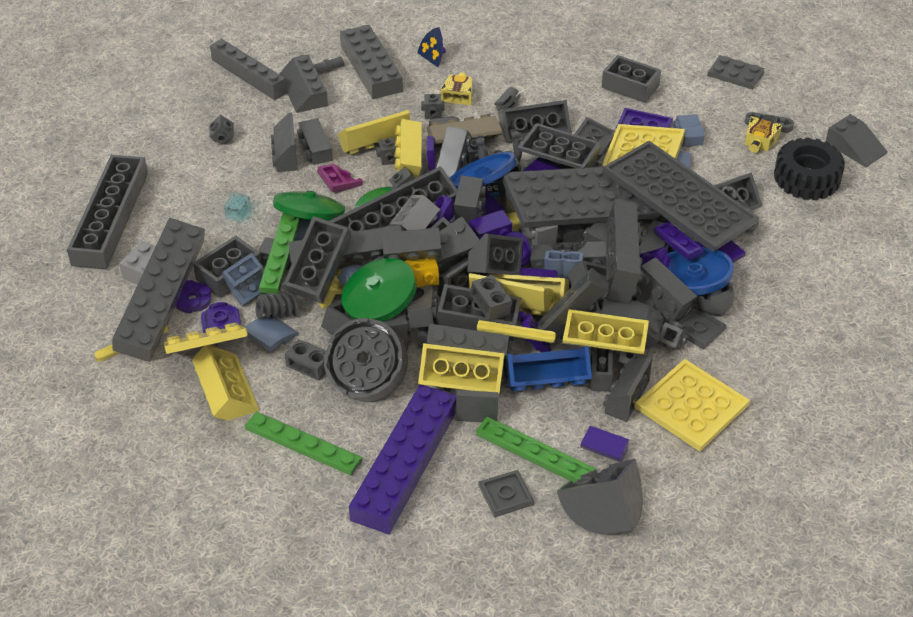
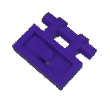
(528, 321)

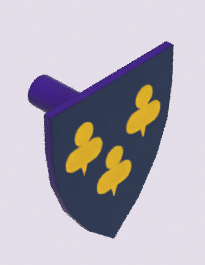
(432, 46)

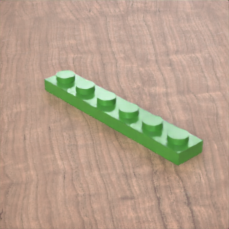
(279, 254)
(303, 443)
(532, 450)

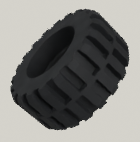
(825, 169)

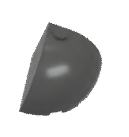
(605, 500)

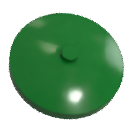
(308, 204)
(379, 290)

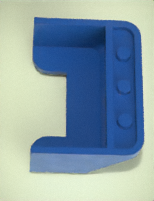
(547, 368)

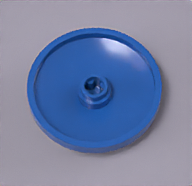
(489, 168)
(703, 273)

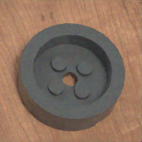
(385, 363)

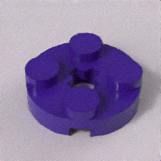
(202, 299)

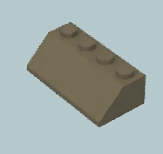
(485, 125)

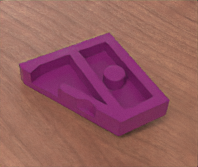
(336, 178)

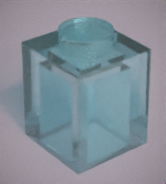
(237, 207)

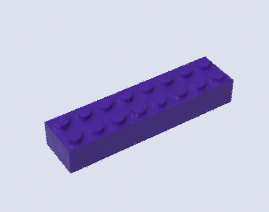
(403, 459)

